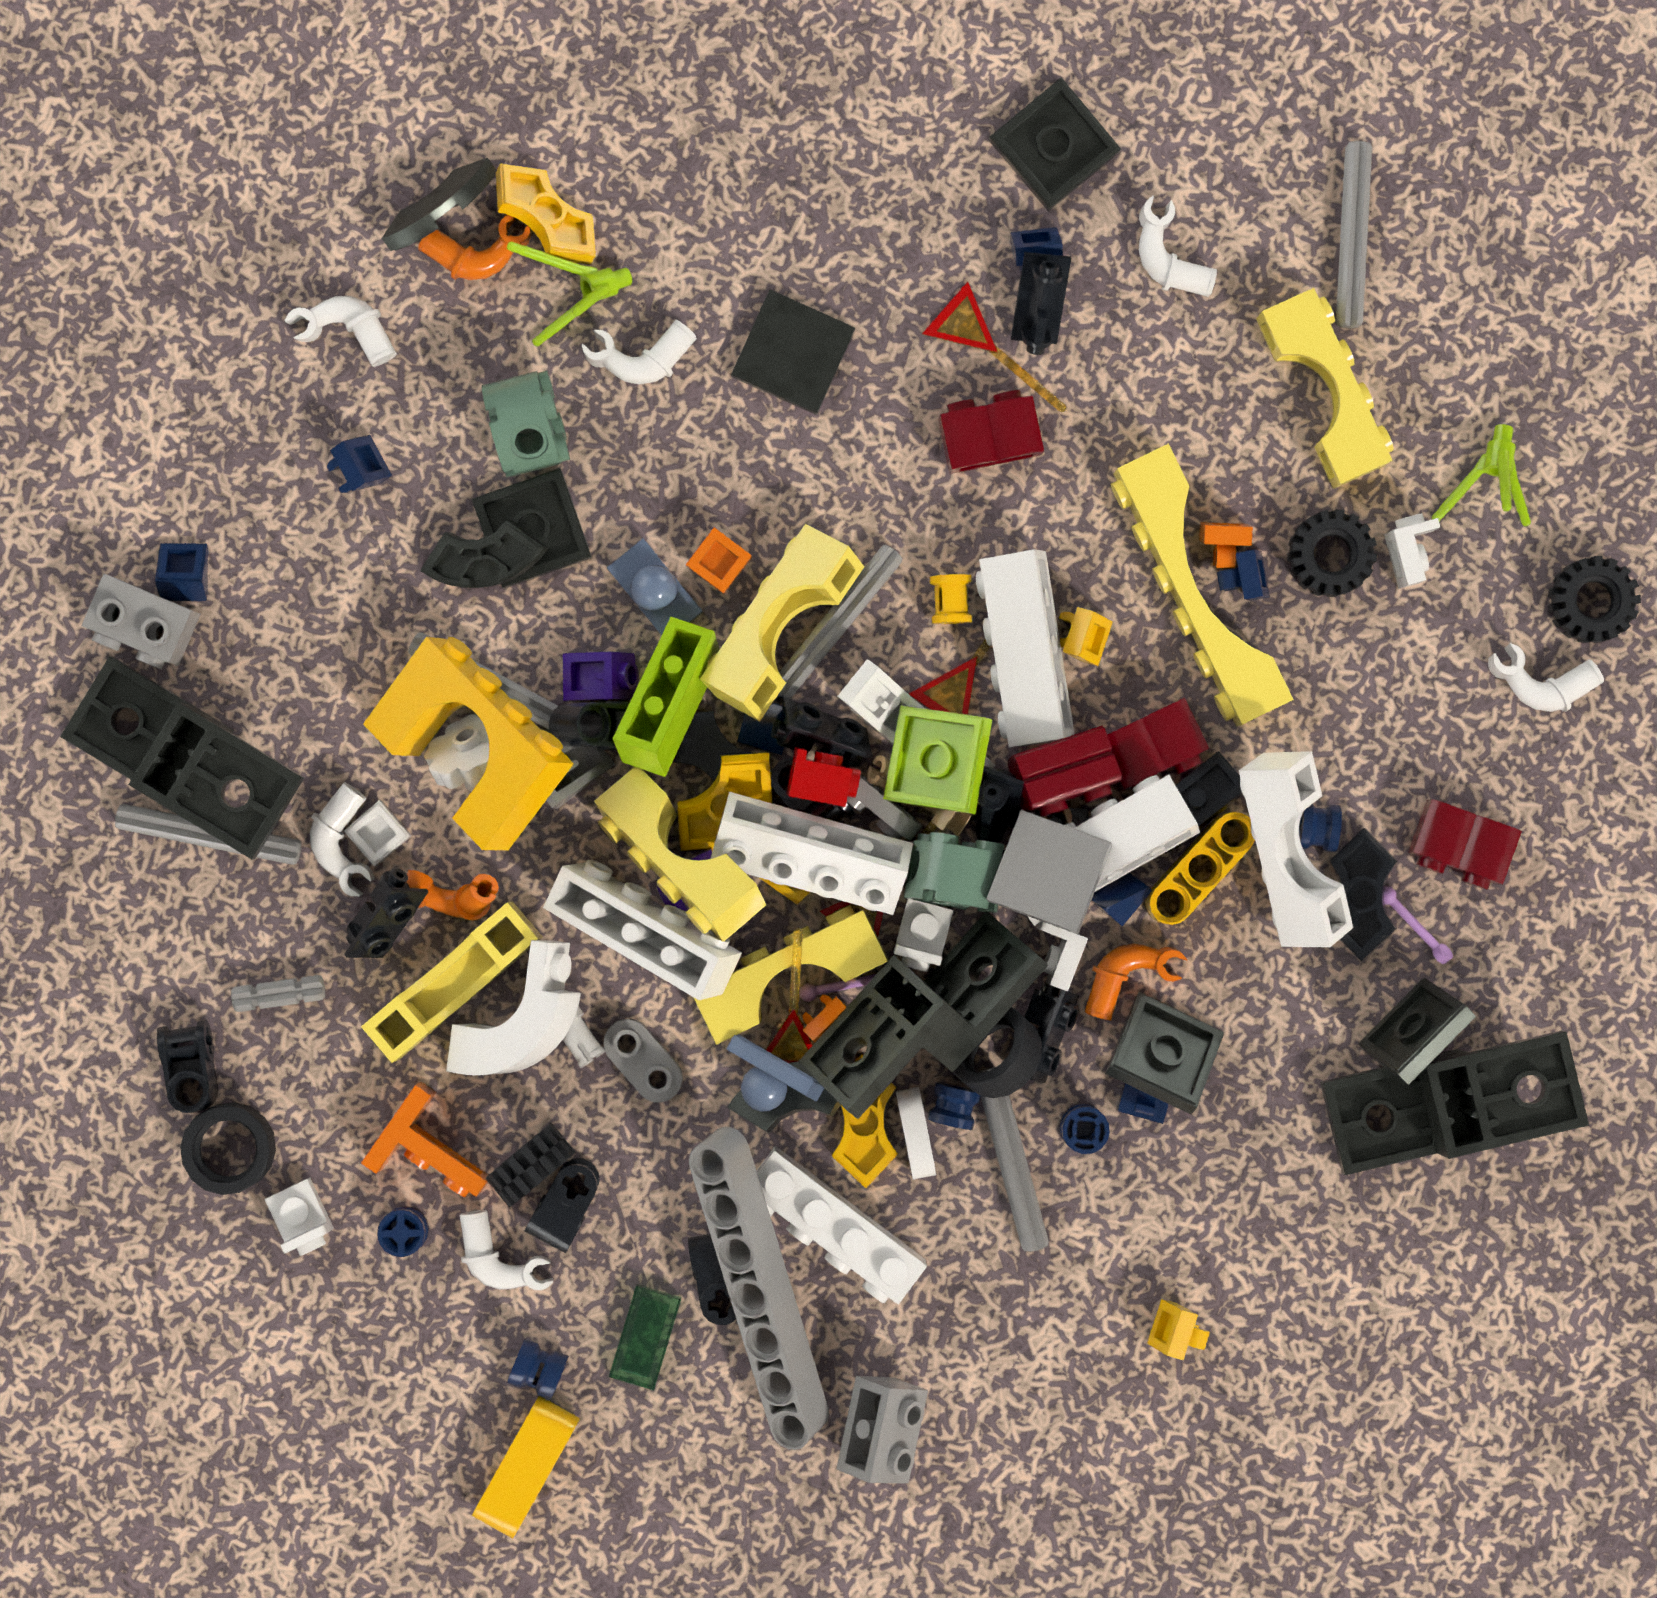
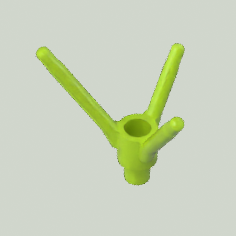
(593, 284)
(1499, 463)

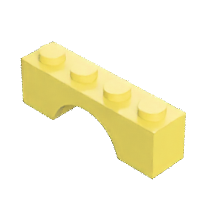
(1303, 334)
(809, 574)
(714, 889)
(843, 947)
(452, 982)

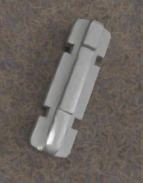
(278, 993)

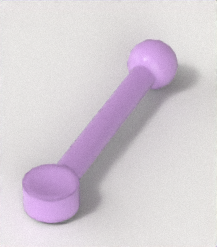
(1440, 951)
(809, 992)

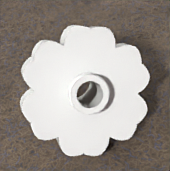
(459, 754)

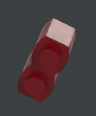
(991, 432)
(1158, 743)
(1465, 843)

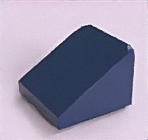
(182, 571)
(759, 733)
(1121, 897)

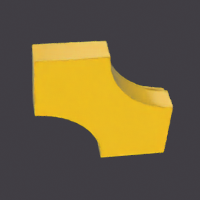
(531, 199)
(702, 815)
(864, 1144)

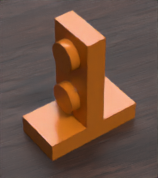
(423, 1147)

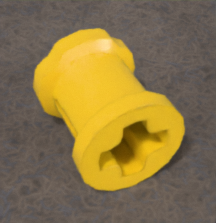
(951, 598)

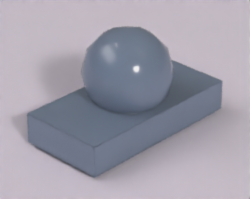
(653, 586)
(767, 1082)

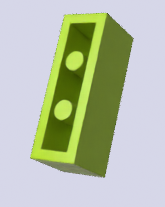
(666, 697)

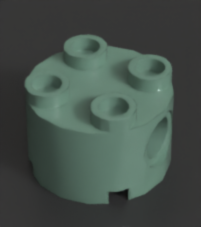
(525, 423)
(952, 873)

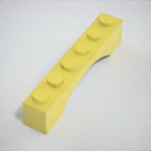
(1157, 497)

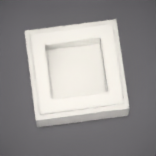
(377, 833)

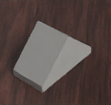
(587, 767)

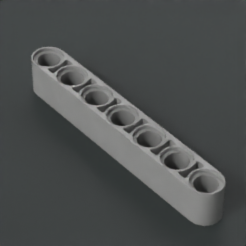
(759, 1287)

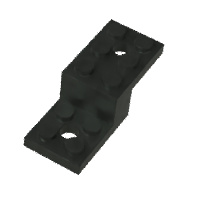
(182, 757)
(903, 1013)
(1456, 1104)

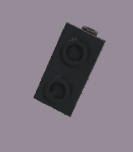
(1040, 300)
(808, 724)
(998, 803)
(378, 927)
(1054, 1018)

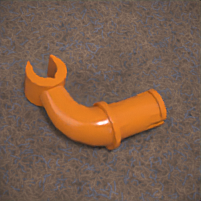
(467, 262)
(468, 902)
(1115, 969)

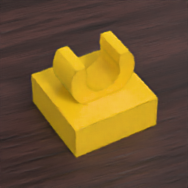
(1086, 636)
(1176, 1330)

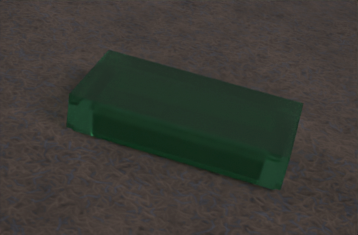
(645, 1337)

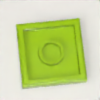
(937, 759)

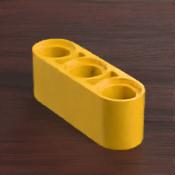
(1222, 859)
(525, 1467)

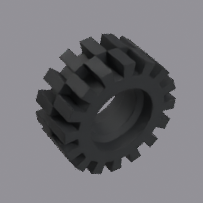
(1360, 553)
(1621, 592)
(530, 1165)

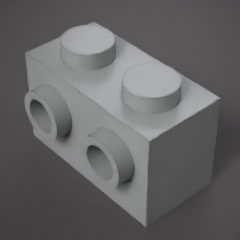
(139, 622)
(882, 1429)

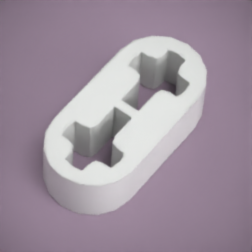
(915, 1133)

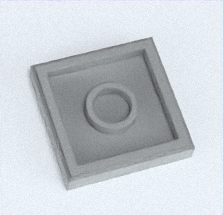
(1049, 872)

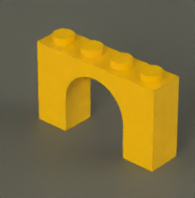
(522, 760)

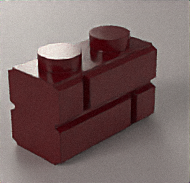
(1065, 771)

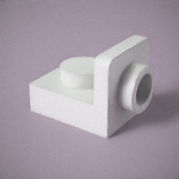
(1407, 556)
(922, 934)
(1064, 959)
(300, 1217)

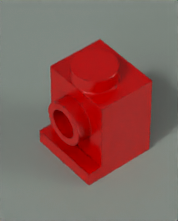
(822, 778)

